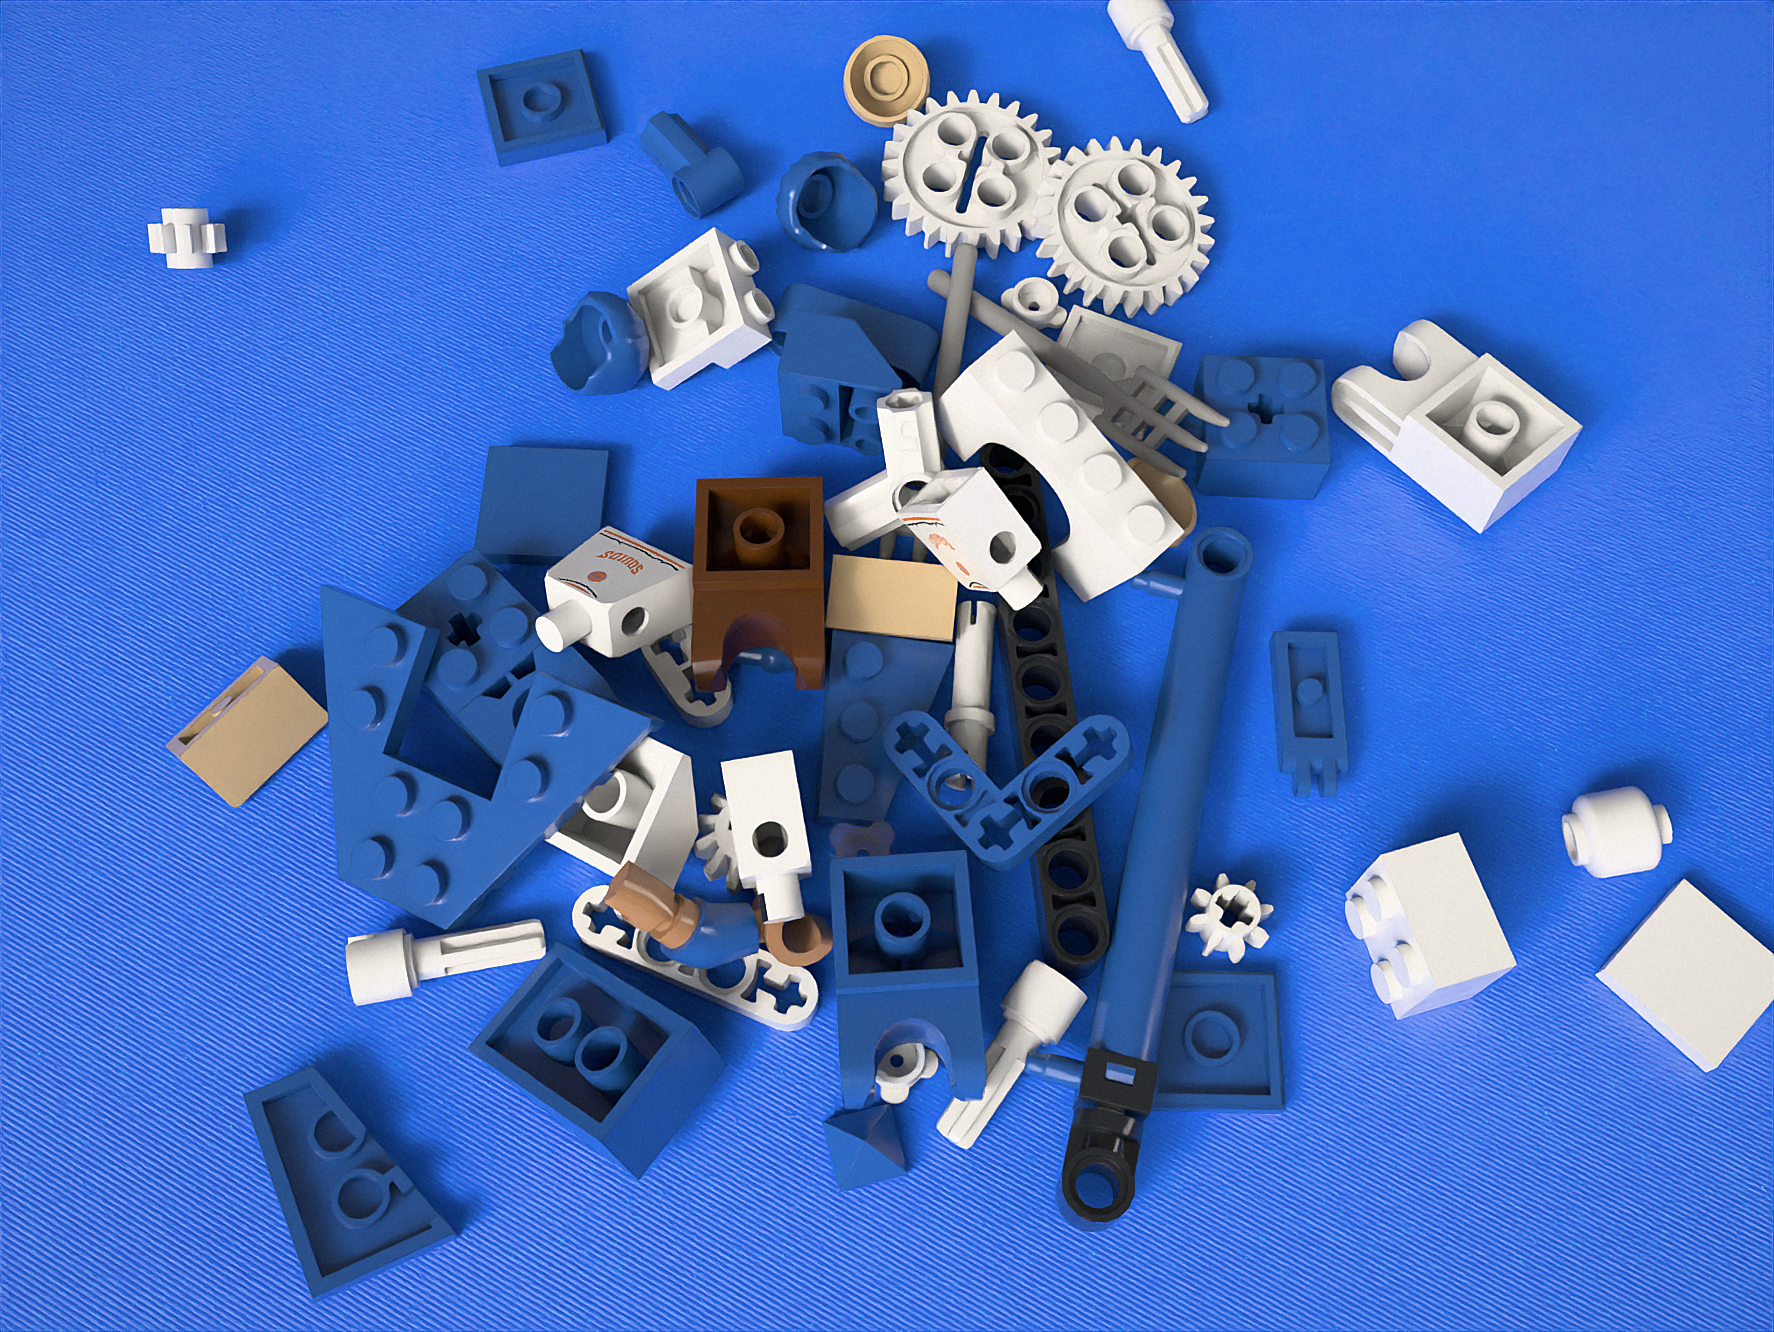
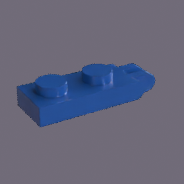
(1309, 709)

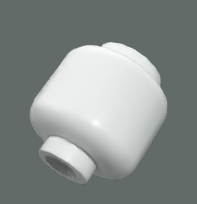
(1616, 832)

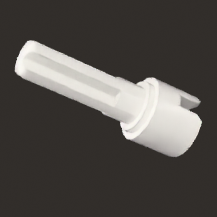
(1147, 28)
(393, 963)
(1036, 1013)

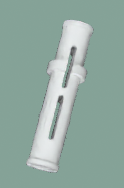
(970, 717)

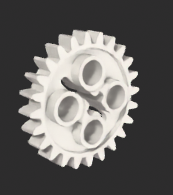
(924, 161)
(1122, 227)

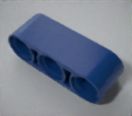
(902, 341)

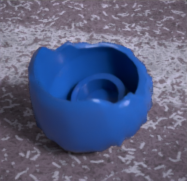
(826, 203)
(601, 346)

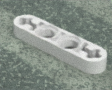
(764, 1010)

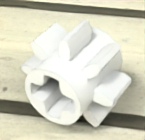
(187, 238)
(1240, 901)

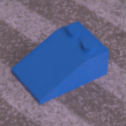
(600, 1057)

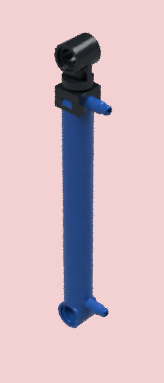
(1122, 1049)

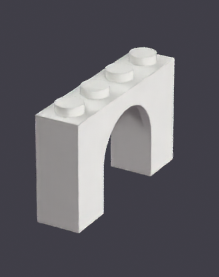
(1111, 512)

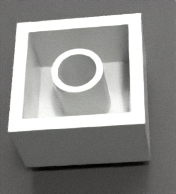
(1427, 927)

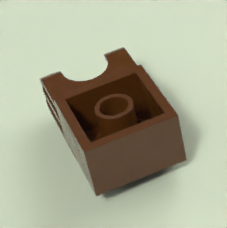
(758, 576)

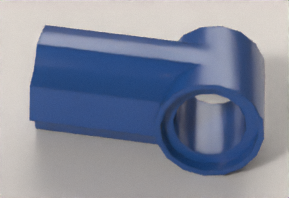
(697, 173)

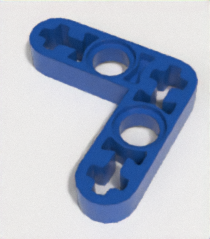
(994, 806)

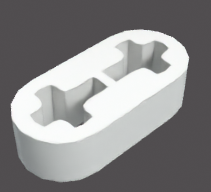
(676, 684)

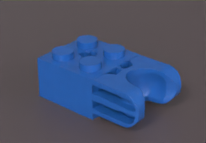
(488, 653)
(908, 986)

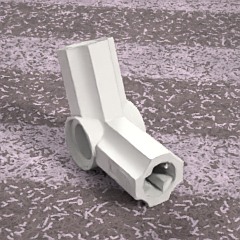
(910, 455)

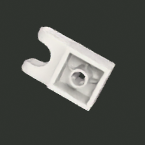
(1457, 423)

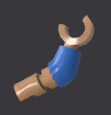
(712, 933)

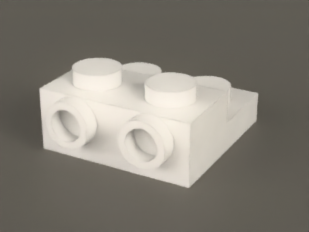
(702, 308)

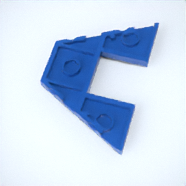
(424, 834)

